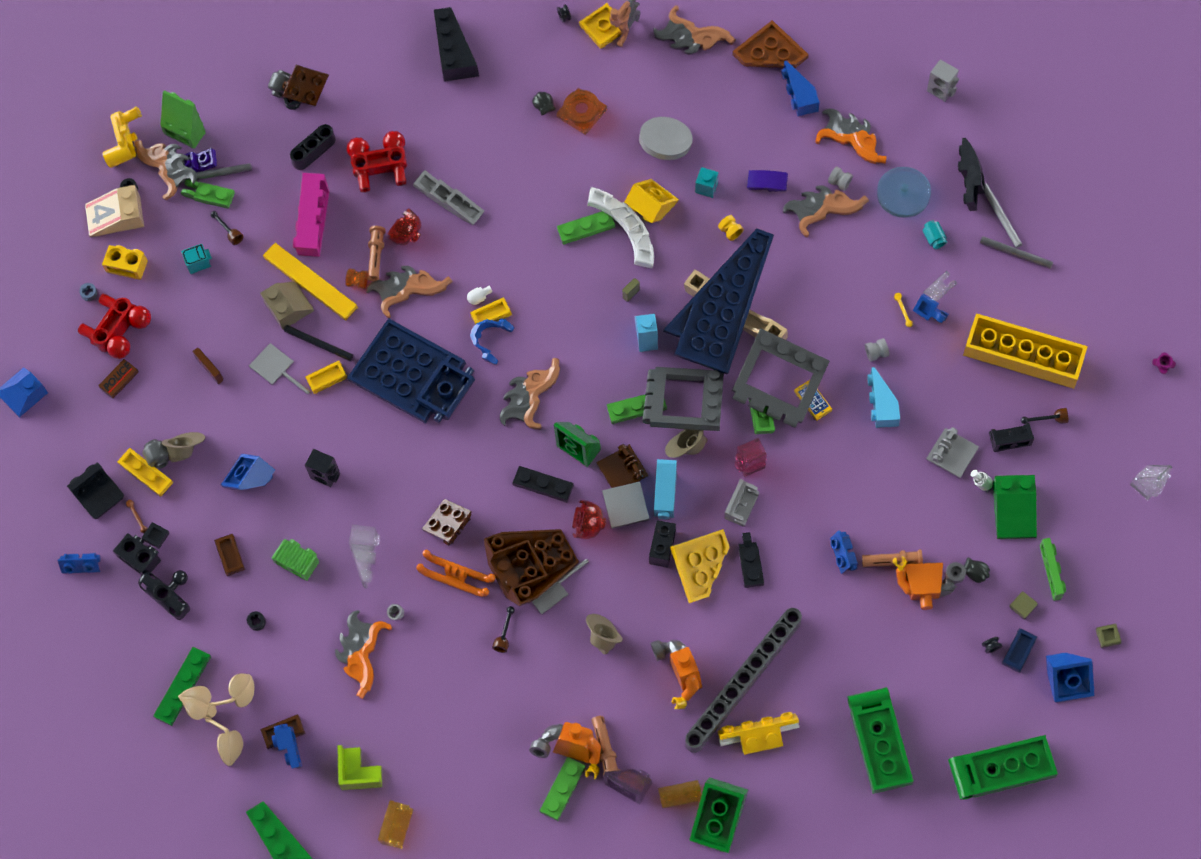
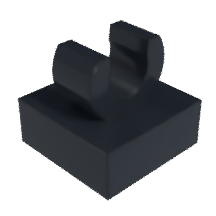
(155, 535)

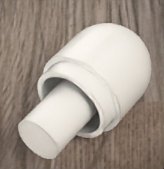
(478, 295)
(982, 480)

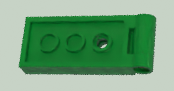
(882, 750)
(1012, 764)

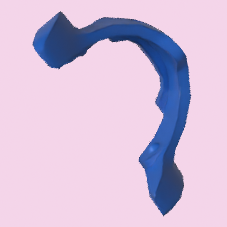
(476, 333)

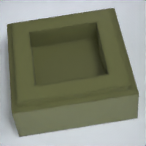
(630, 289)
(1023, 605)
(1108, 635)

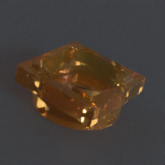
(581, 121)

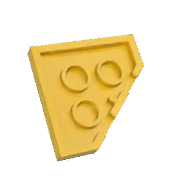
(700, 563)

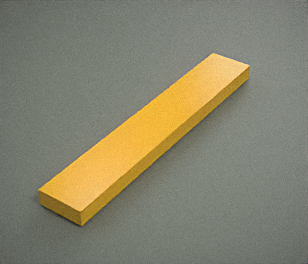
(310, 281)

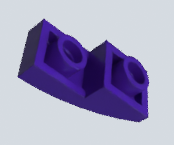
(201, 161)
(764, 179)

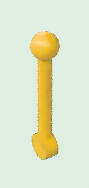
(897, 297)

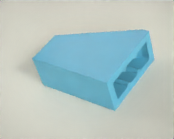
(646, 332)
(665, 489)

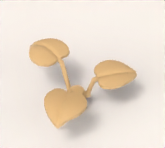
(198, 706)

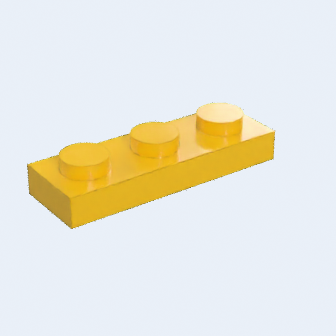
(143, 472)

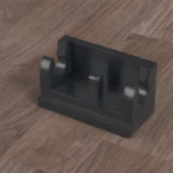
(1011, 438)

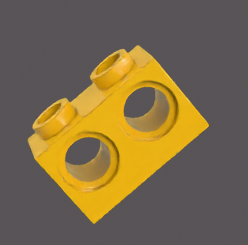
(123, 264)

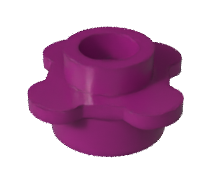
(1164, 357)

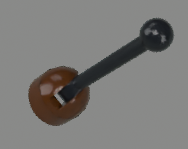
(234, 235)
(1060, 416)
(501, 643)

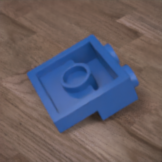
(286, 740)

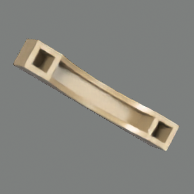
(753, 322)

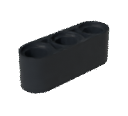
(309, 154)

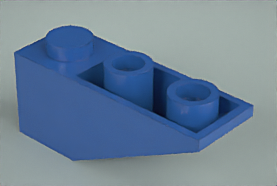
(803, 93)

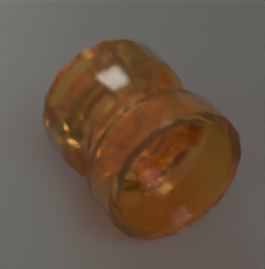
(356, 278)

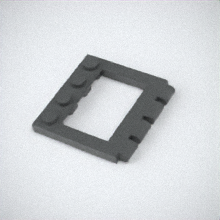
(787, 352)
(711, 400)

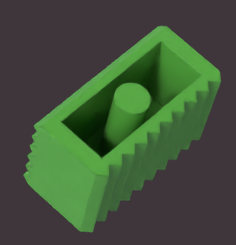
(296, 559)

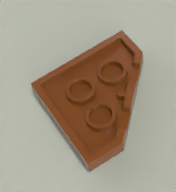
(770, 49)

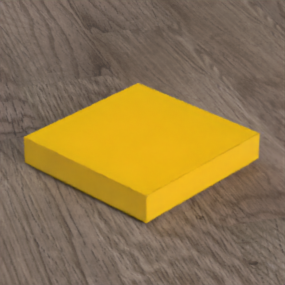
(599, 27)

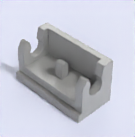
(741, 503)

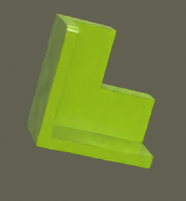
(352, 774)

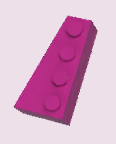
(311, 214)

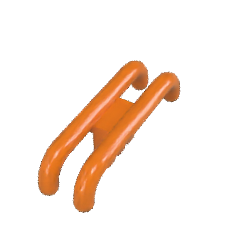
(455, 575)

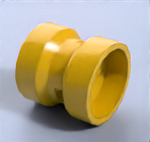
(730, 227)

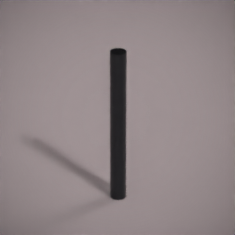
(319, 343)

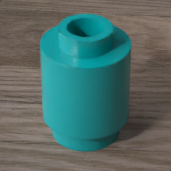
(934, 234)

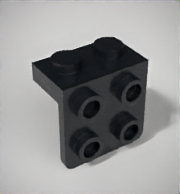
(95, 490)

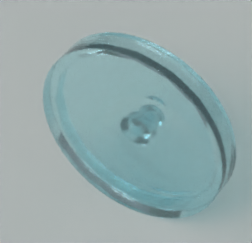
(903, 192)

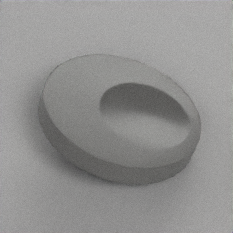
(665, 138)

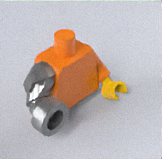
(925, 580)
(683, 667)
(571, 742)

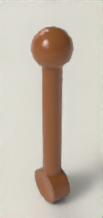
(130, 504)

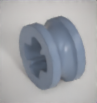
(84, 288)

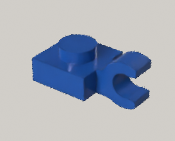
(927, 308)

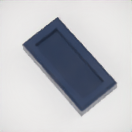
(1019, 650)

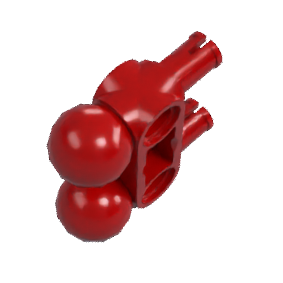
(379, 160)
(115, 324)

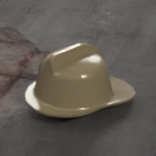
(686, 442)
(182, 445)
(603, 633)

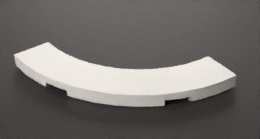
(629, 221)

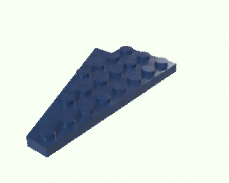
(716, 315)

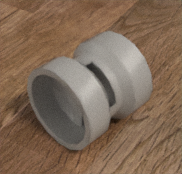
(840, 178)
(876, 349)

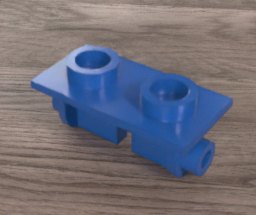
(840, 544)
(73, 564)

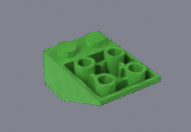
(181, 120)

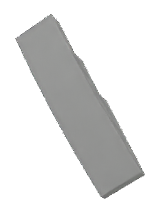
(448, 198)

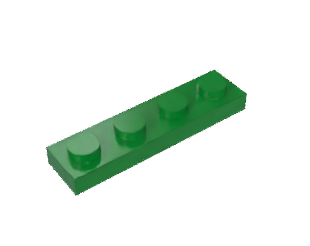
(185, 679)

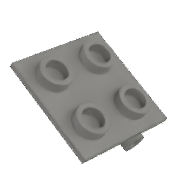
(952, 452)

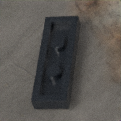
(543, 484)

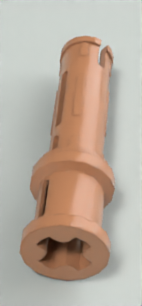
(375, 245)
(887, 559)
(607, 755)

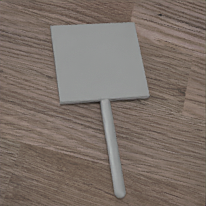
(272, 364)
(555, 592)

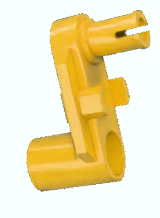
(125, 149)

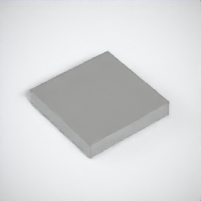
(625, 505)

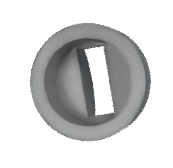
(393, 609)

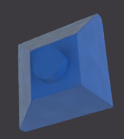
(22, 392)
(248, 473)
(1070, 676)

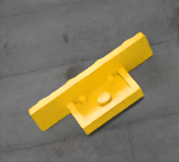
(760, 734)

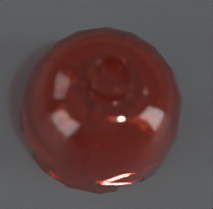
(405, 229)
(588, 520)

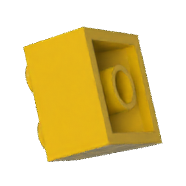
(650, 200)

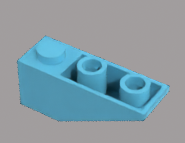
(885, 404)

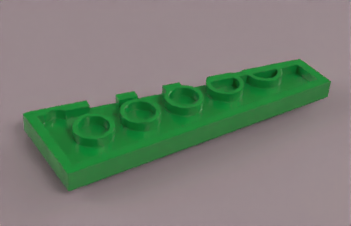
(275, 835)

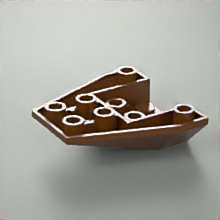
(528, 562)

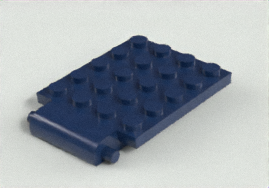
(412, 373)

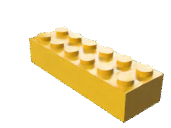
(1025, 350)

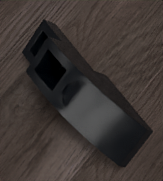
(972, 173)

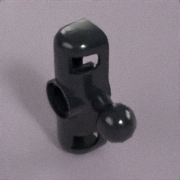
(156, 587)

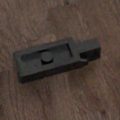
(750, 562)

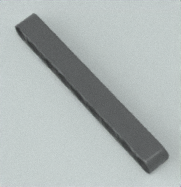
(739, 688)

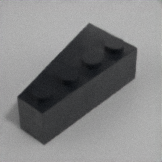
(454, 52)

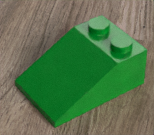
(576, 442)
(1015, 506)
(718, 814)

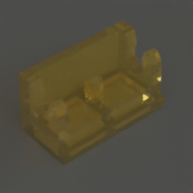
(395, 824)

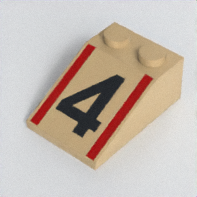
(115, 212)

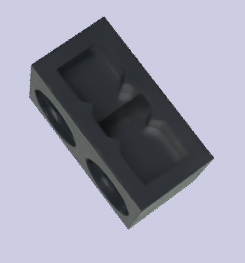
(322, 468)
(662, 541)
(135, 557)

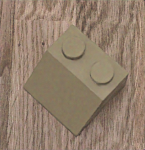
(286, 303)

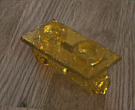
(680, 794)

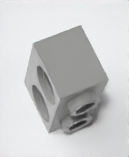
(943, 80)

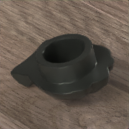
(543, 102)
(976, 570)

